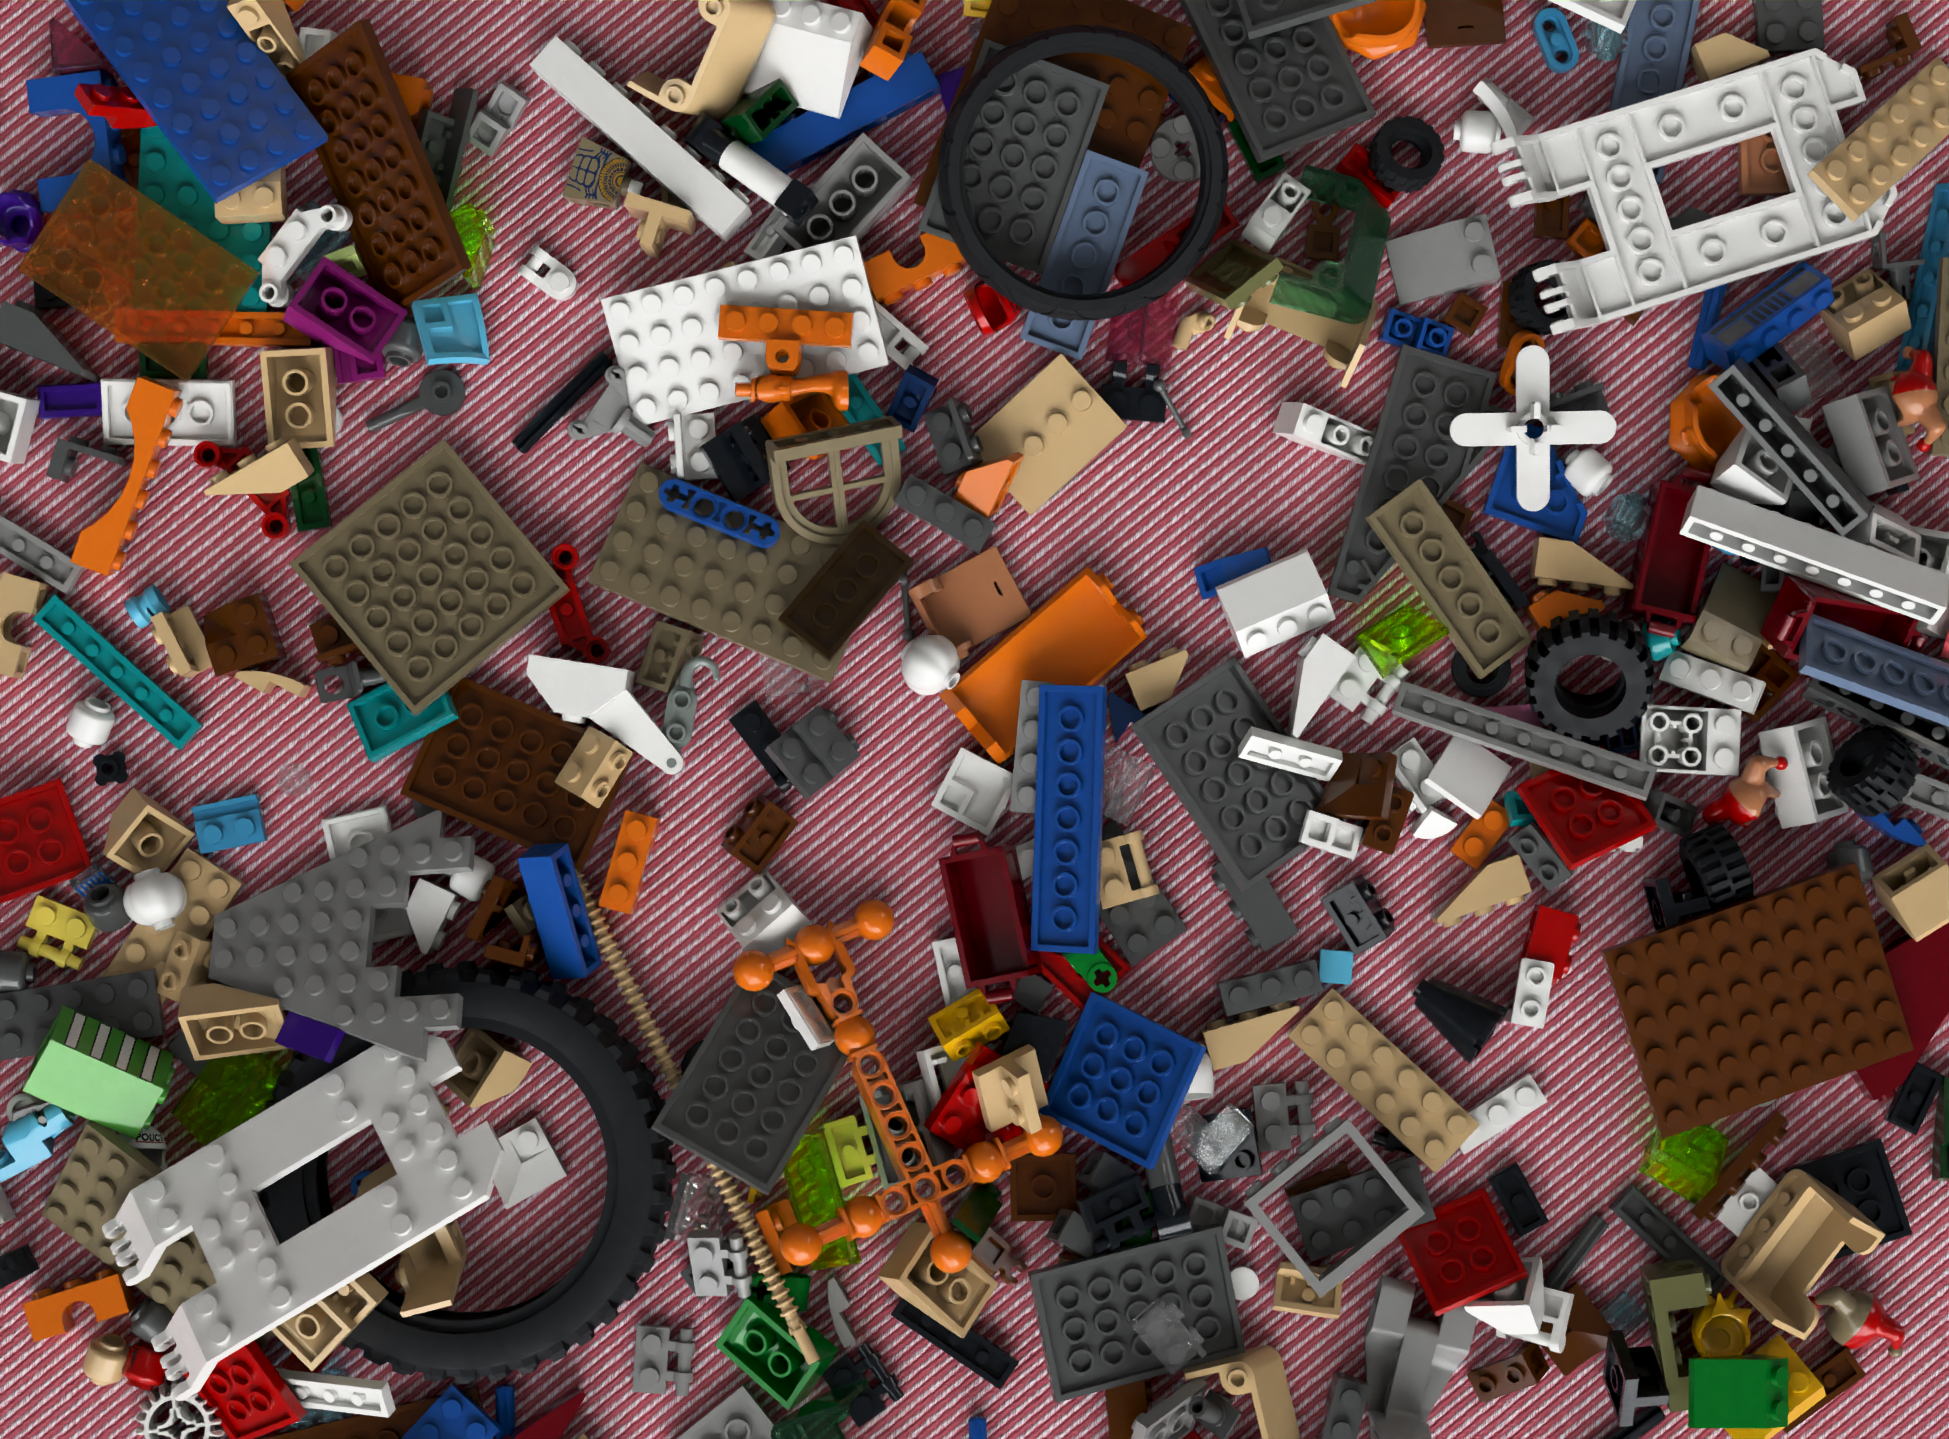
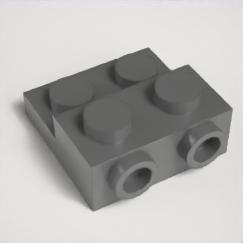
(813, 751)

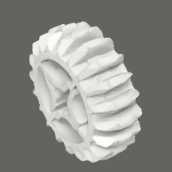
(179, 1410)

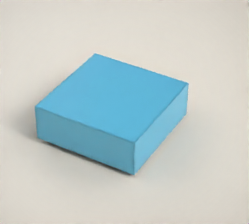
(1335, 966)

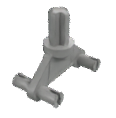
(612, 413)

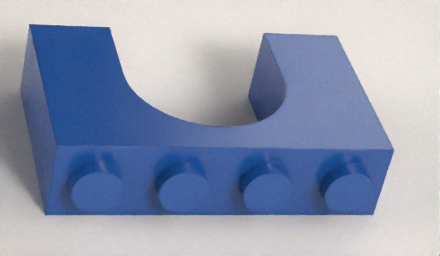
(56, 97)

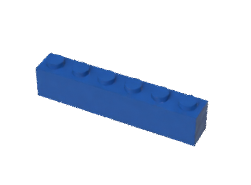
(868, 105)

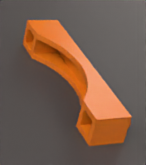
(150, 412)

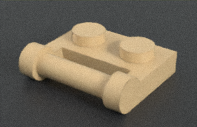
(1114, 882)

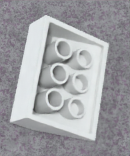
(813, 53)

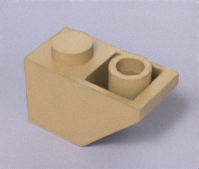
(1724, 56)
(1156, 681)

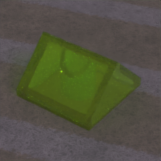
(1400, 639)

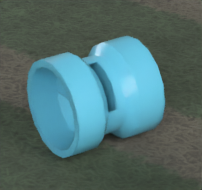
(146, 606)

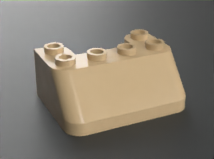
(1791, 1247)

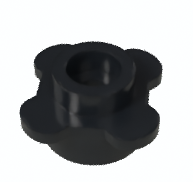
(118, 763)

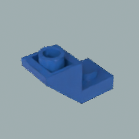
(1227, 569)

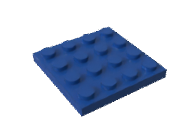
(1123, 1080)

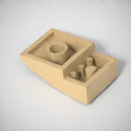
(328, 1322)

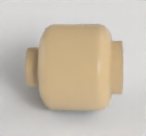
(105, 1359)

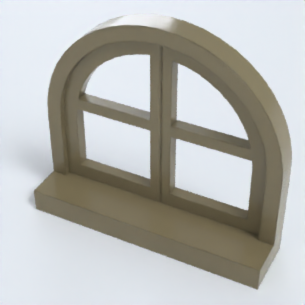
(831, 441)

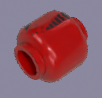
(144, 1367)

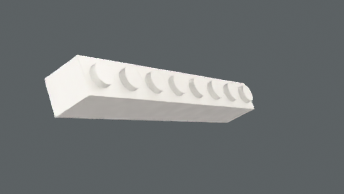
(641, 138)
(1816, 555)

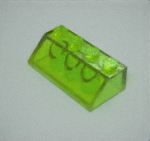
(817, 1194)

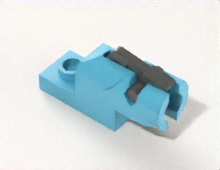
(31, 1136)

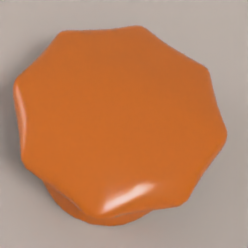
(1380, 26)
(1701, 424)

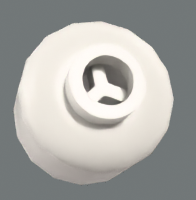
(1477, 131)
(1588, 471)
(90, 722)
(471, 883)

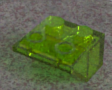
(1686, 1161)

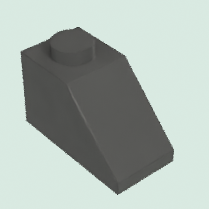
(1670, 813)

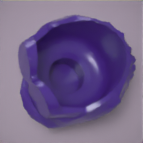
(20, 219)

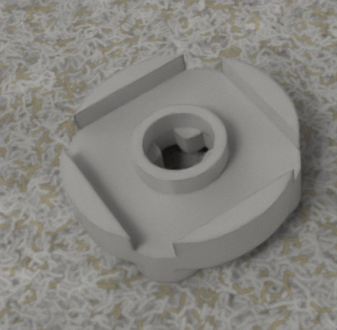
(1163, 151)

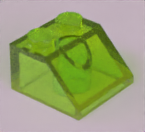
(475, 233)

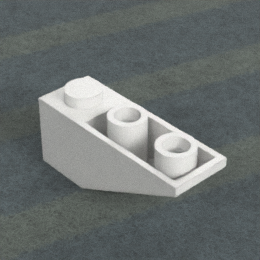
(1323, 431)

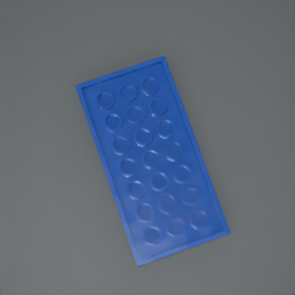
(204, 87)

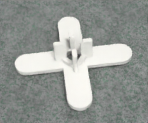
(1509, 428)

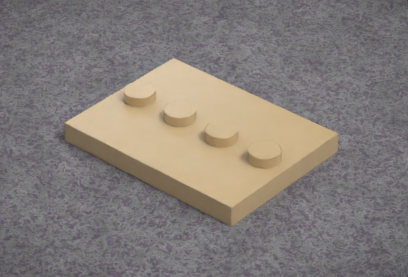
(1056, 426)

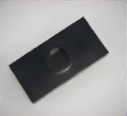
(1914, 1098)
(1517, 1199)

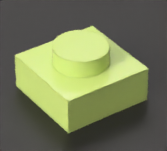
(349, 260)

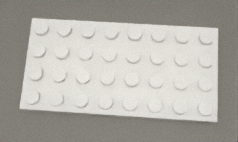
(670, 330)

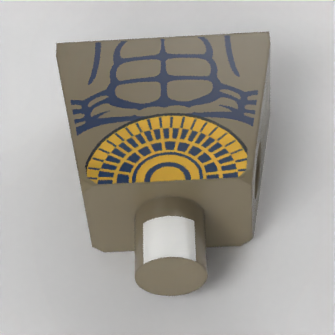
(600, 177)

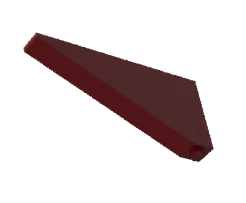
(1922, 988)

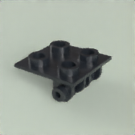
(1242, 1161)

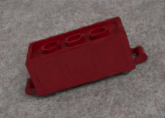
(1668, 565)
(1802, 597)
(989, 915)

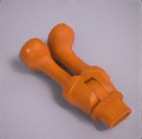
(780, 388)

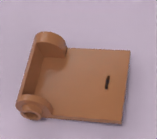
(967, 604)

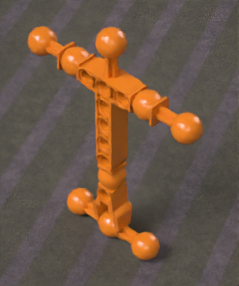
(856, 1037)

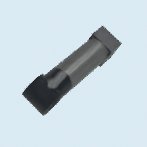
(1167, 1195)

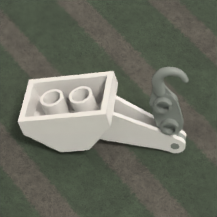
(606, 697)

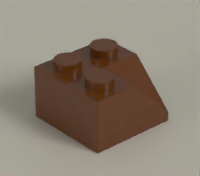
(242, 636)

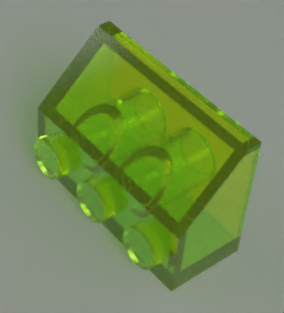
(227, 1095)

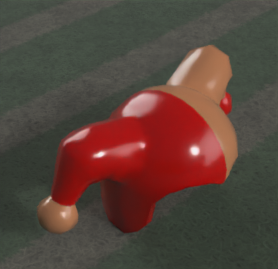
(1918, 397)
(1745, 794)

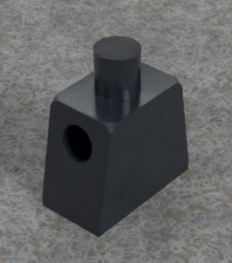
(1040, 1032)

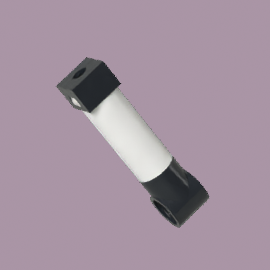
(784, 193)

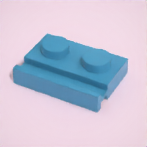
(229, 824)

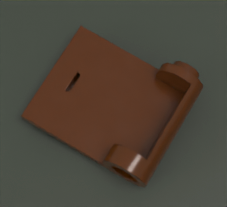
(1446, 16)

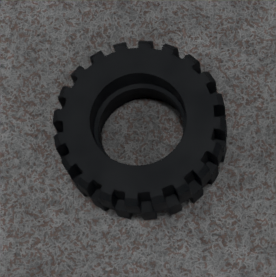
(1598, 712)

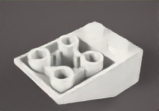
(1691, 740)

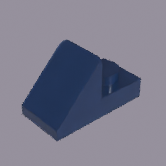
(913, 397)
(1121, 715)

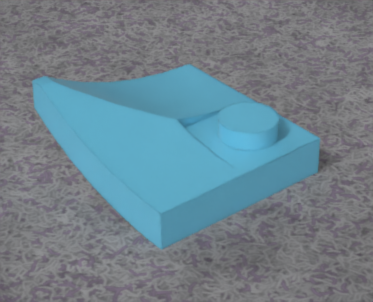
(452, 329)

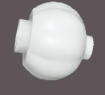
(930, 664)
(155, 899)

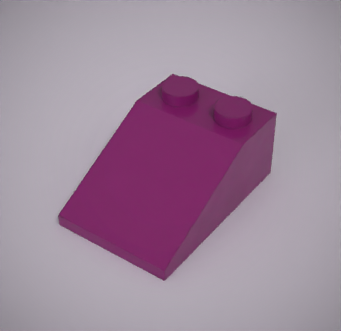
(344, 312)

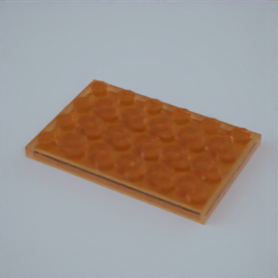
(138, 270)

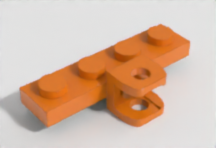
(785, 332)

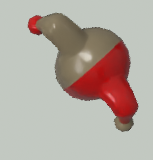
(1858, 1319)

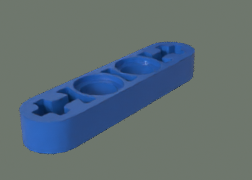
(721, 509)

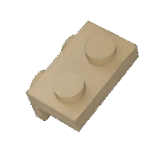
(182, 640)
(594, 767)
(185, 965)
(1296, 1295)

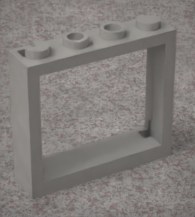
(1367, 1247)

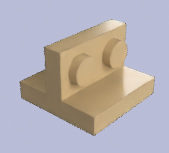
(655, 221)
(1011, 1090)

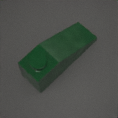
(977, 1210)

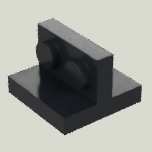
(740, 457)
(1668, 906)
(1632, 1378)

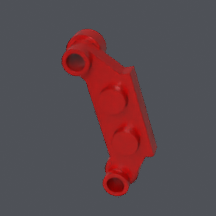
(272, 504)
(569, 611)

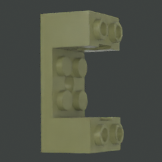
(1666, 1289)

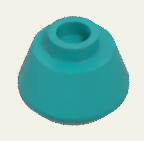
(1660, 645)

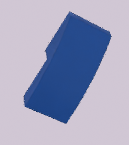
(1422, 333)
(1898, 829)

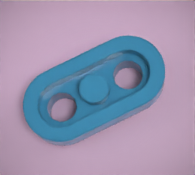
(1557, 41)

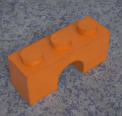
(891, 37)
(891, 280)
(629, 861)
(51, 1312)

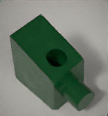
(749, 122)

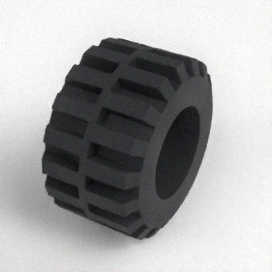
(1872, 771)
(1716, 866)

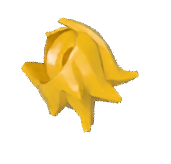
(1720, 1327)

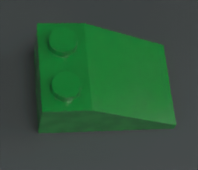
(768, 1353)
(1738, 1392)

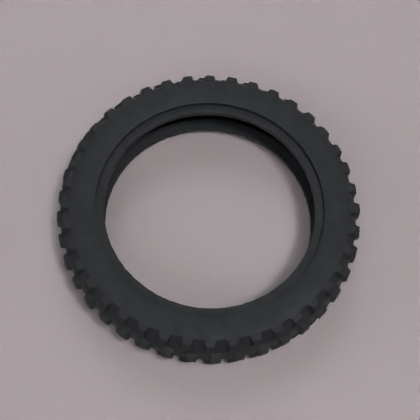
(635, 1199)

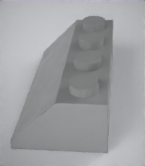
(850, 196)

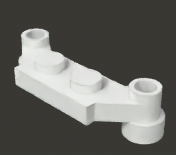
(291, 247)

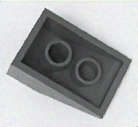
(29, 333)

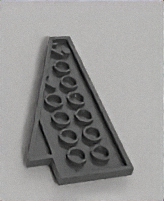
(1411, 445)

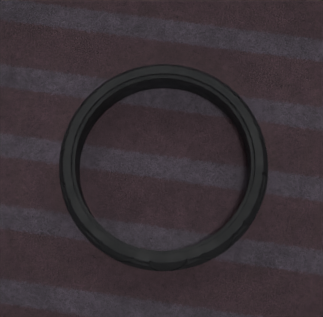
(1209, 141)

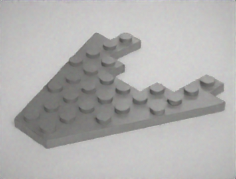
(316, 934)

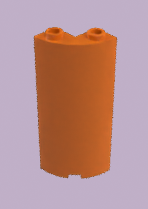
(1064, 642)

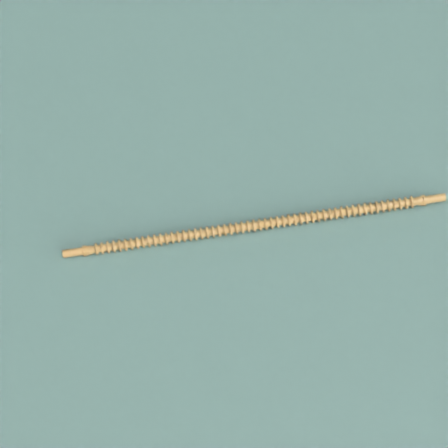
(668, 1067)

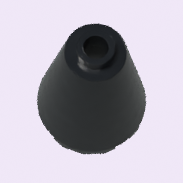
(1459, 1015)

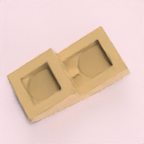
(266, 682)

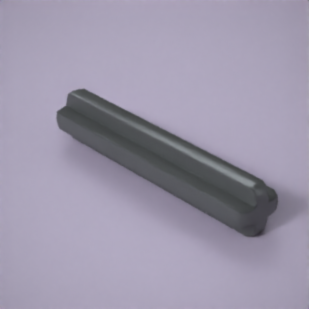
(1576, 1253)

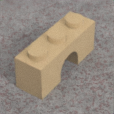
(17, 597)

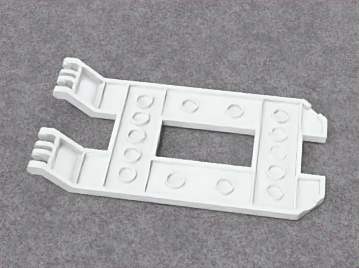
(1615, 161)
(271, 1281)

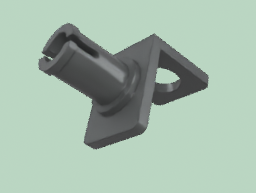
(1898, 270)
(353, 681)
(1215, 1413)

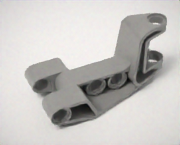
(1409, 1360)

